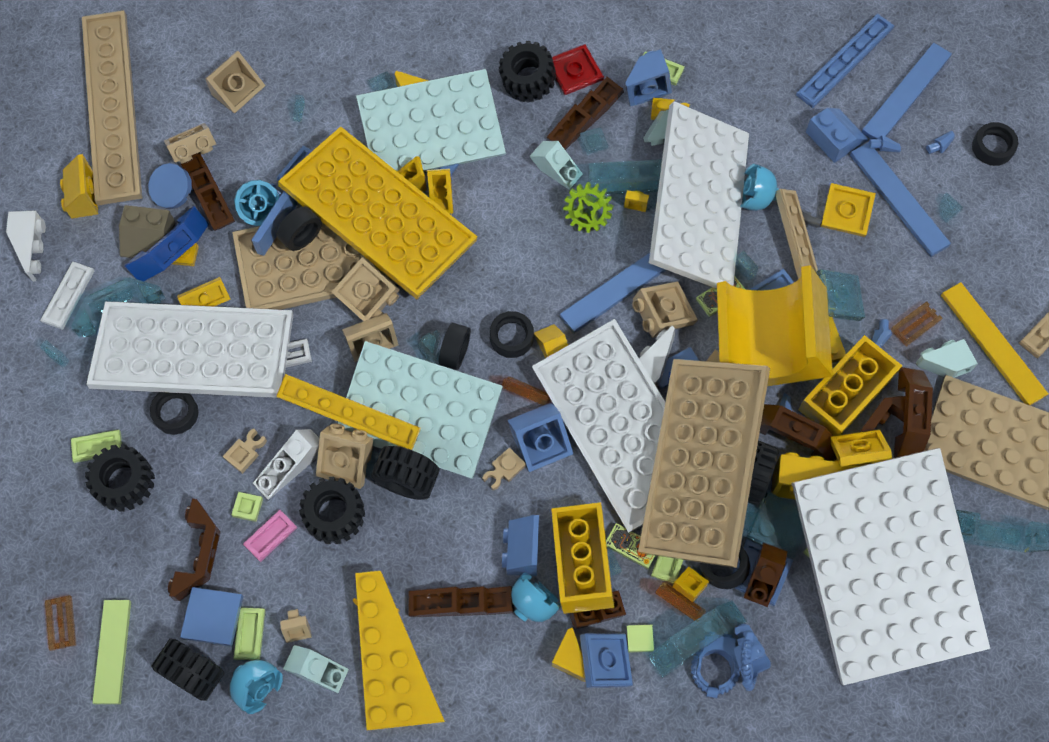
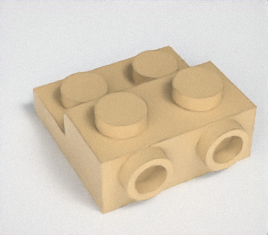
(190, 142)
(366, 290)
(663, 307)
(344, 454)

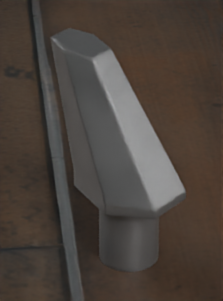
(810, 220)

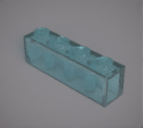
(626, 175)

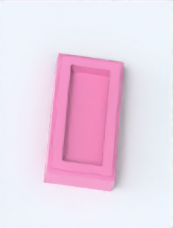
(270, 535)

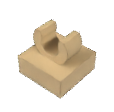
(295, 627)

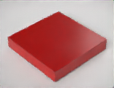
(576, 69)

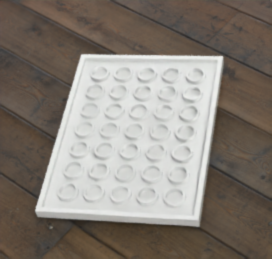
(890, 566)

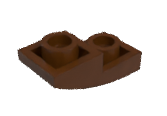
(592, 617)

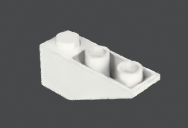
(25, 232)
(656, 356)
(290, 460)

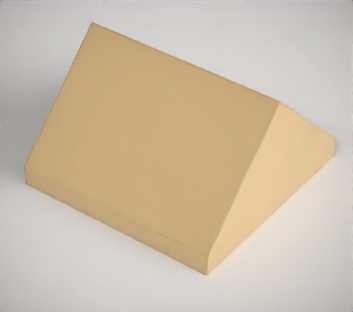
(234, 82)
(374, 330)

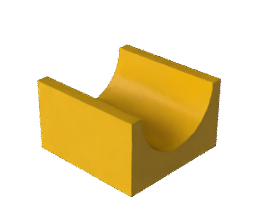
(777, 328)

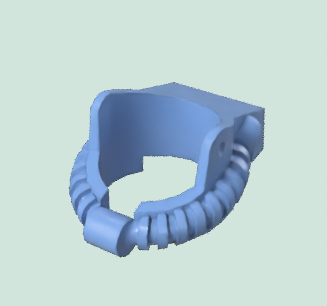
(722, 646)
(749, 656)

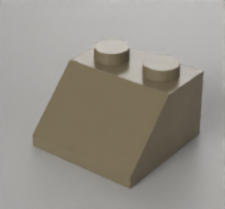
(142, 229)

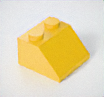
(78, 189)

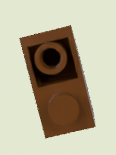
(765, 574)

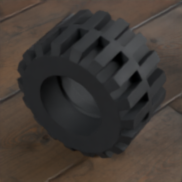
(526, 56)
(106, 465)
(763, 469)
(405, 472)
(336, 529)
(187, 669)

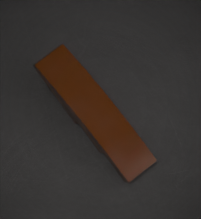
(586, 113)
(208, 192)
(460, 601)

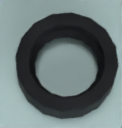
(989, 157)
(299, 228)
(511, 317)
(454, 346)
(175, 428)
(730, 581)

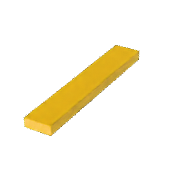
(994, 344)
(348, 412)

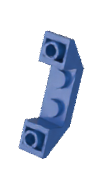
(170, 247)

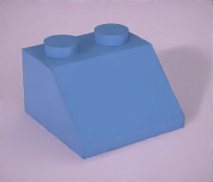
(648, 78)
(835, 133)
(540, 436)
(522, 546)

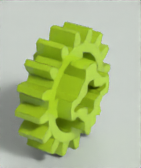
(585, 198)

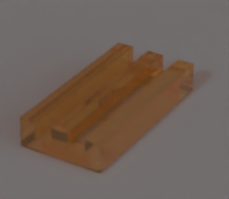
(930, 313)
(526, 390)
(679, 601)
(70, 623)

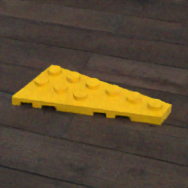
(392, 674)

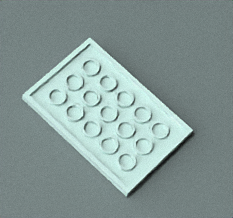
(435, 119)
(443, 402)

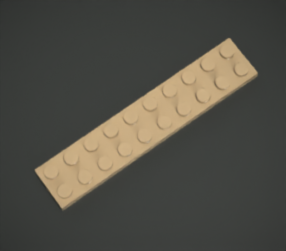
(111, 108)

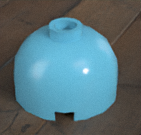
(760, 185)
(255, 201)
(533, 600)
(252, 684)

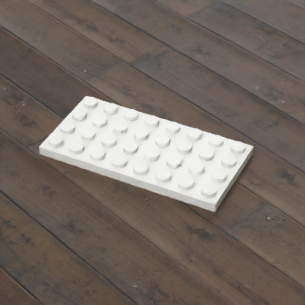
(699, 197)
(191, 349)
(609, 413)

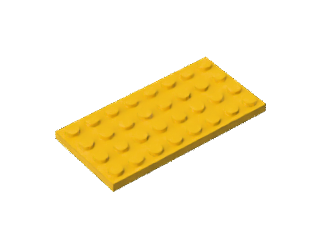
(378, 212)

